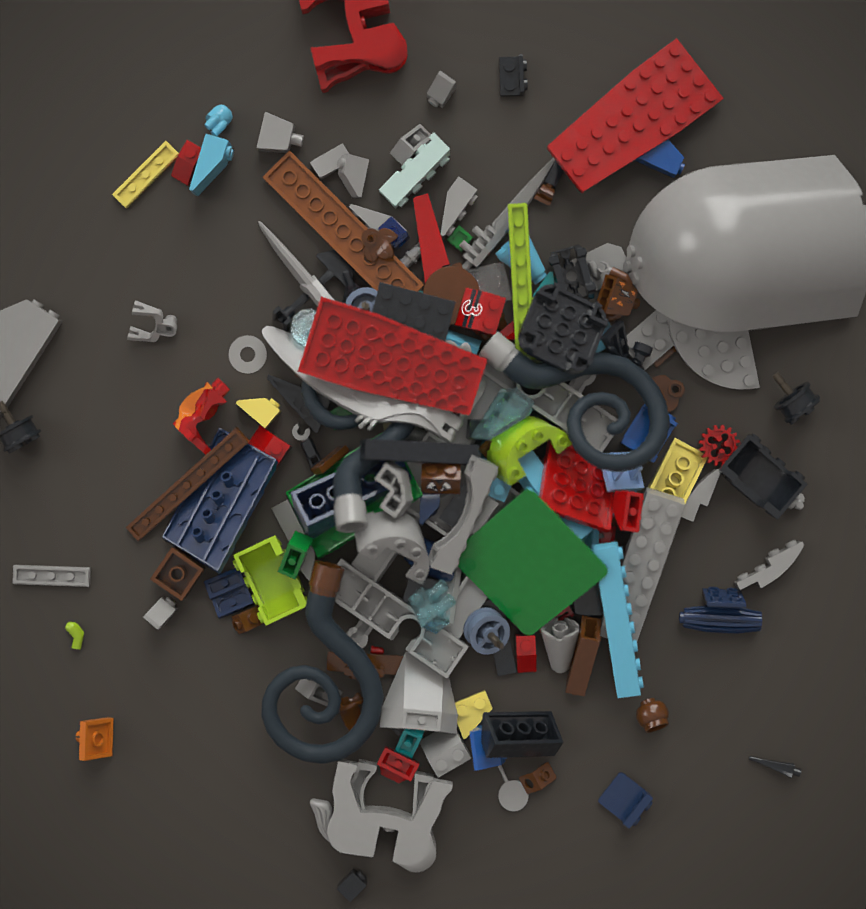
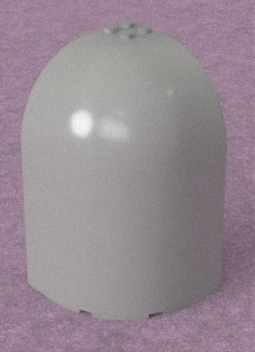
(753, 246)

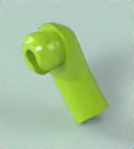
(77, 634)

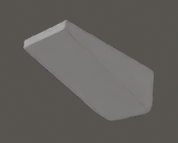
(327, 163)

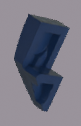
(428, 506)

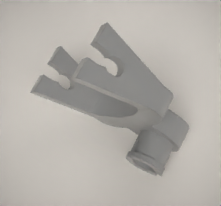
(163, 327)

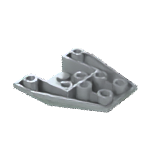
(419, 699)

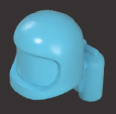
(218, 119)

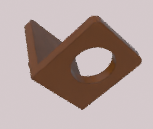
(540, 777)

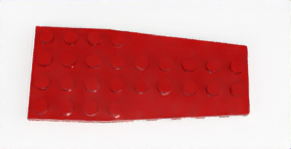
(635, 116)
(389, 359)

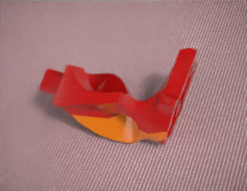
(200, 407)

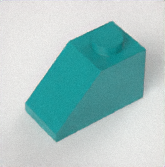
(409, 742)

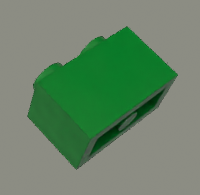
(295, 555)

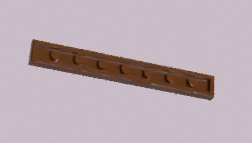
(187, 484)

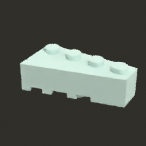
(415, 171)

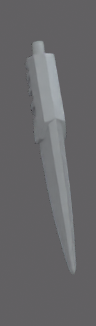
(492, 235)
(309, 284)

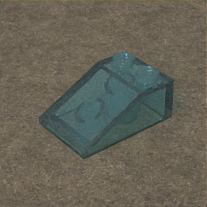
(505, 411)

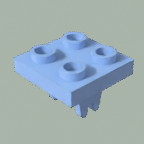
(623, 480)

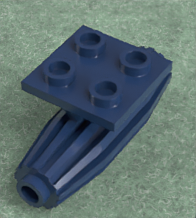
(722, 613)

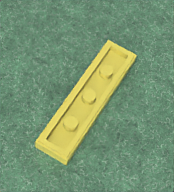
(146, 174)

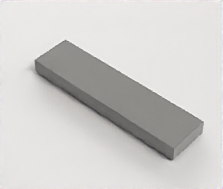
(51, 575)

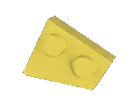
(471, 711)

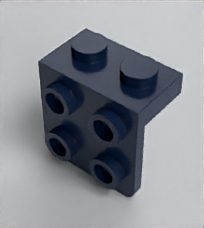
(626, 799)

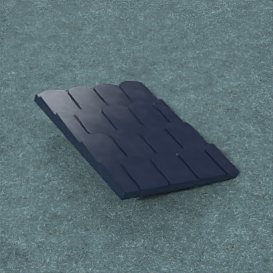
(218, 511)

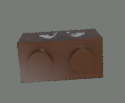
(440, 478)

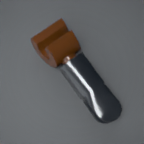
(546, 192)

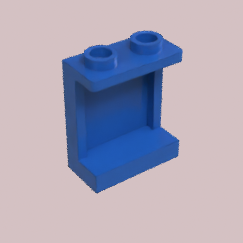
(639, 429)

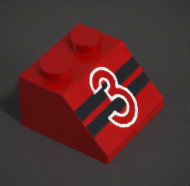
(480, 311)

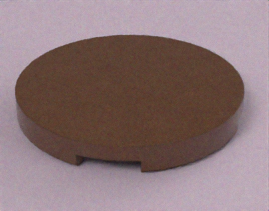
(450, 285)

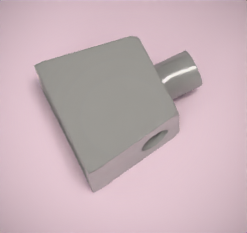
(277, 135)

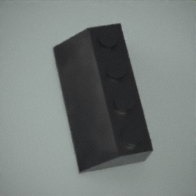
(520, 734)

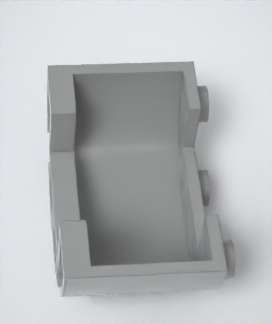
(398, 534)

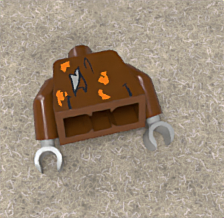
(617, 293)

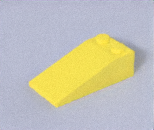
(678, 470)

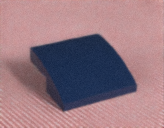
(229, 593)

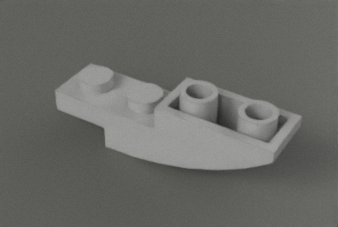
(778, 563)

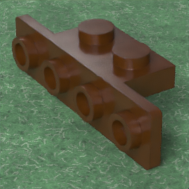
(383, 663)

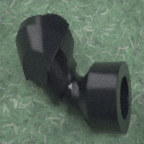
(641, 352)

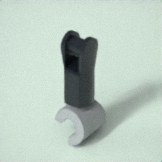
(307, 444)

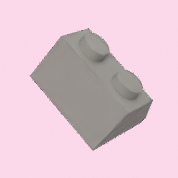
(444, 751)

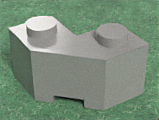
(400, 493)

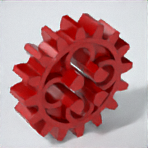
(716, 434)

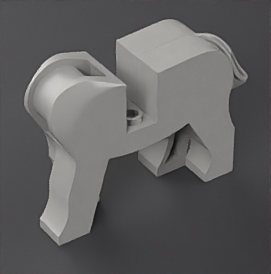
(355, 827)

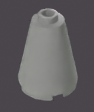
(560, 642)

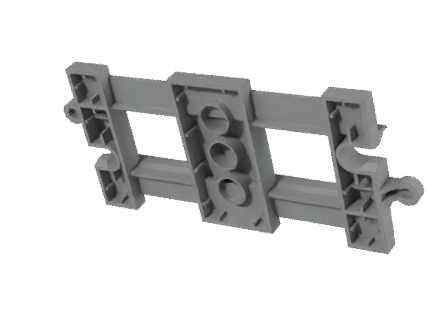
(385, 610)

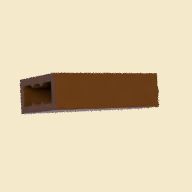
(584, 656)

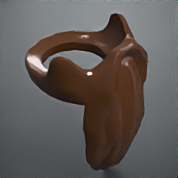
(350, 710)

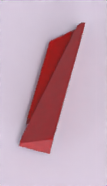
(430, 240)

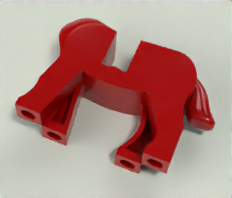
(373, 49)

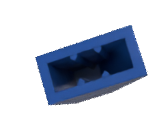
(664, 159)

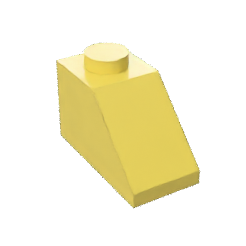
(261, 409)

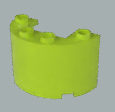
(519, 441)
(272, 591)

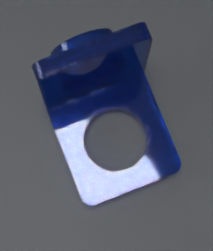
(393, 225)

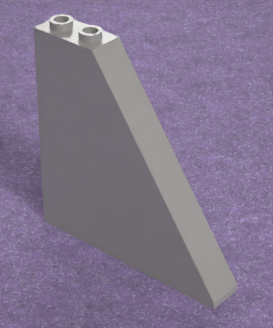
(23, 338)

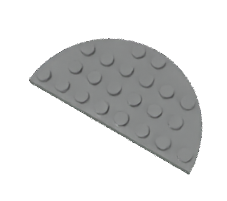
(716, 355)

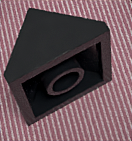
(413, 586)

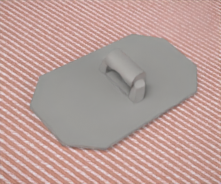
(608, 252)

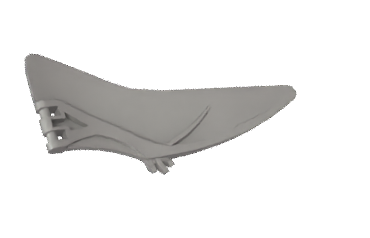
(369, 406)

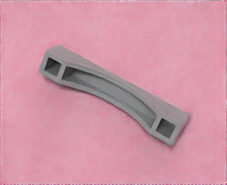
(446, 552)

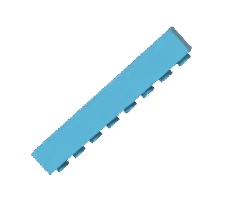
(618, 623)

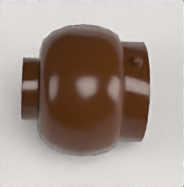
(652, 715)

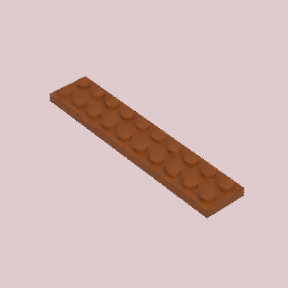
(335, 223)

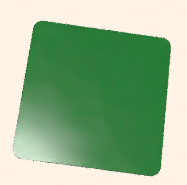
(530, 562)

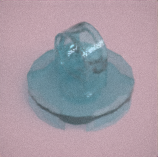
(302, 325)

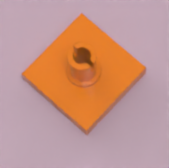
(95, 738)

